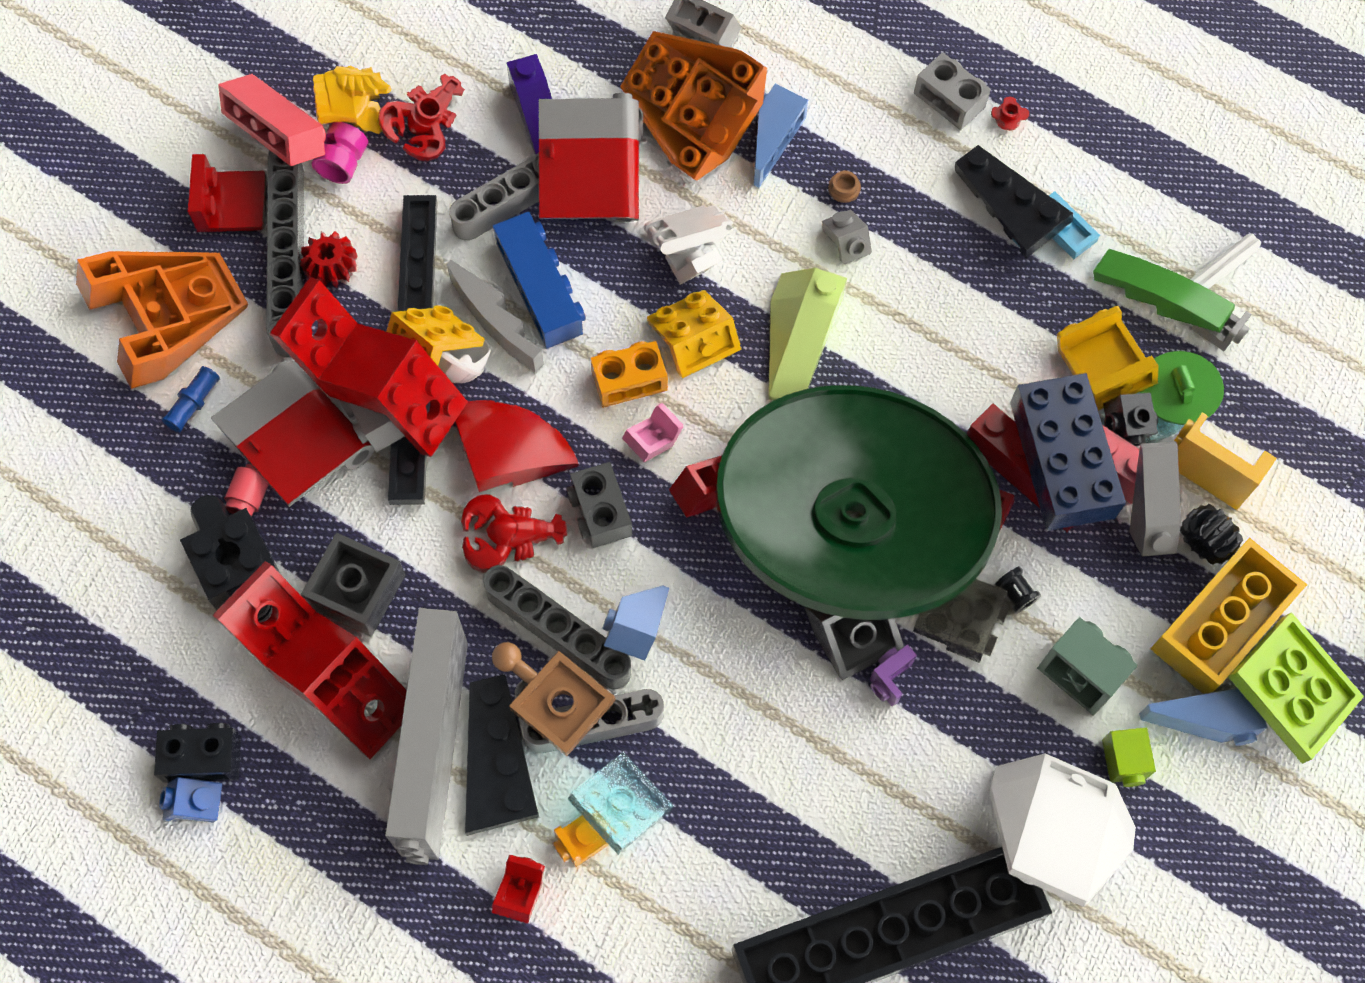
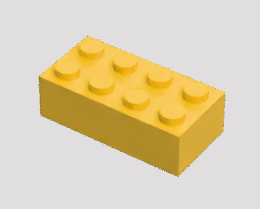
(1228, 617)

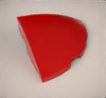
(510, 444)

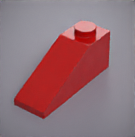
(696, 487)

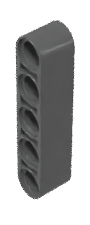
(549, 612)

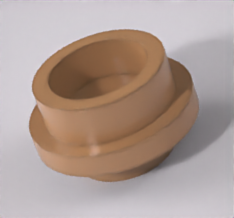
(844, 187)

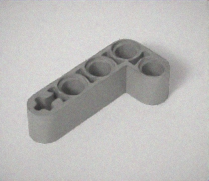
(602, 730)

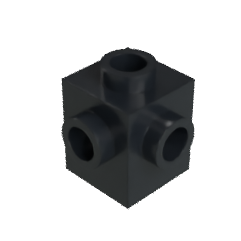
(1131, 417)

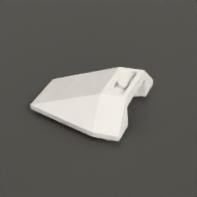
(1060, 826)

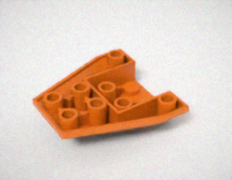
(695, 98)

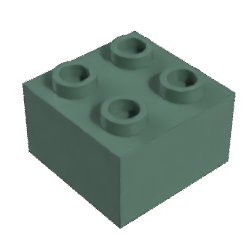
(1087, 665)

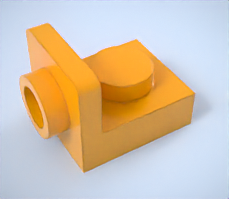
(578, 841)

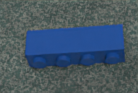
(538, 279)

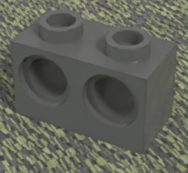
(606, 503)

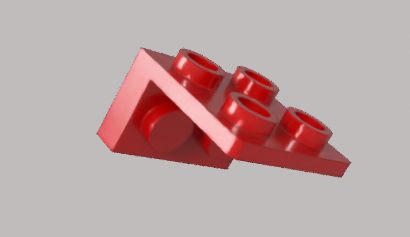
(225, 198)

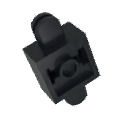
(225, 550)

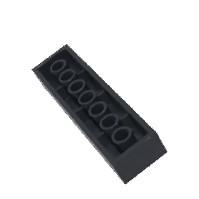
(896, 926)

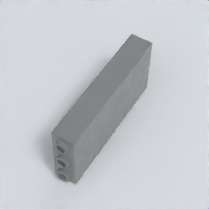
(427, 736)

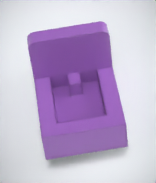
(891, 666)

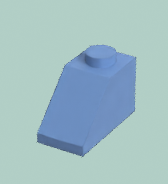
(636, 622)

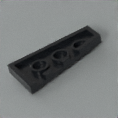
(1019, 205)
(497, 770)

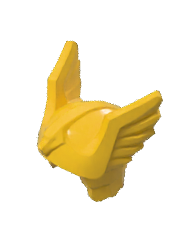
(344, 97)

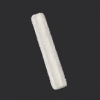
(1227, 261)

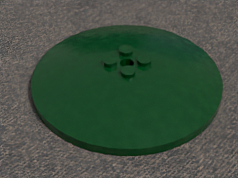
(866, 450)

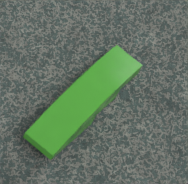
(1168, 291)

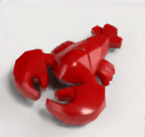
(422, 118)
(507, 531)

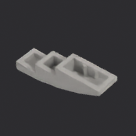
(490, 311)

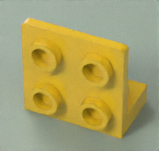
(434, 330)
(696, 332)

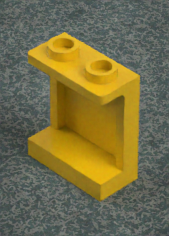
(1107, 355)
(1218, 468)

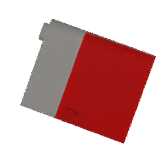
(589, 158)
(292, 432)

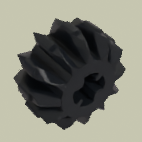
(1211, 534)

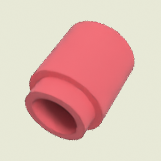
(245, 490)

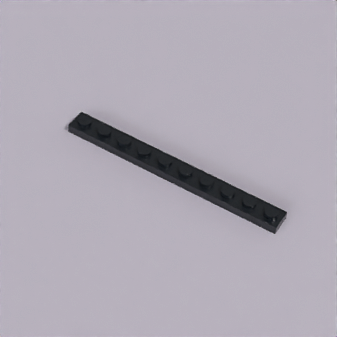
(416, 291)

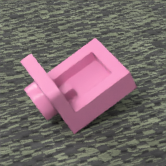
(654, 434)

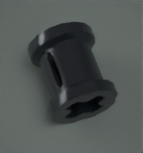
(1028, 596)

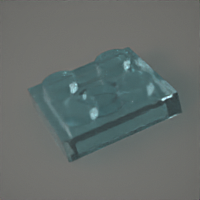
(620, 802)

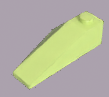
(800, 325)

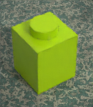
(1129, 756)

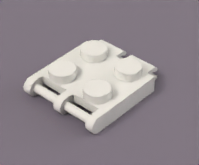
(689, 229)

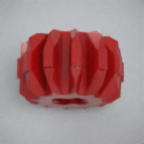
(329, 258)

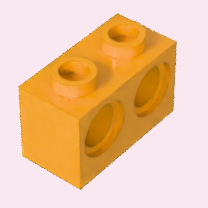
(632, 381)

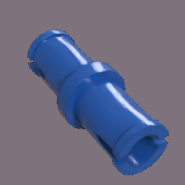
(190, 399)

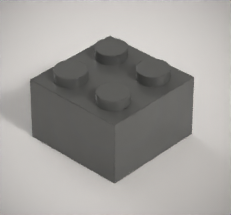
(354, 584)

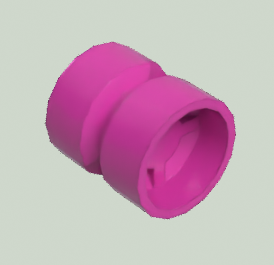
(342, 149)

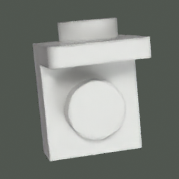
(692, 263)

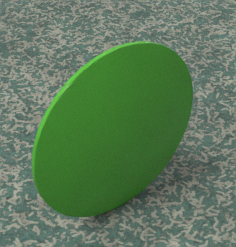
(1185, 387)

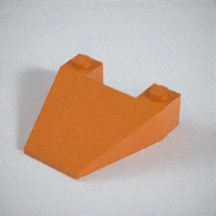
(170, 297)

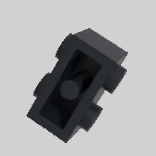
(198, 753)

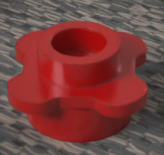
(1009, 121)

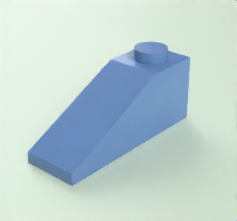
(777, 125)
(1213, 716)

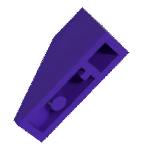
(528, 86)

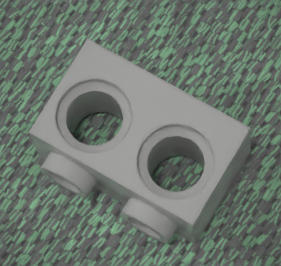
(703, 22)
(949, 95)

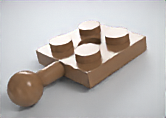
(556, 678)

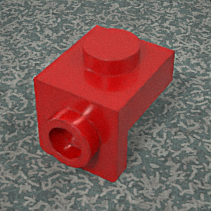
(519, 888)

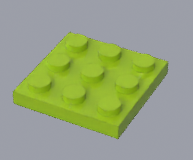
(1296, 687)

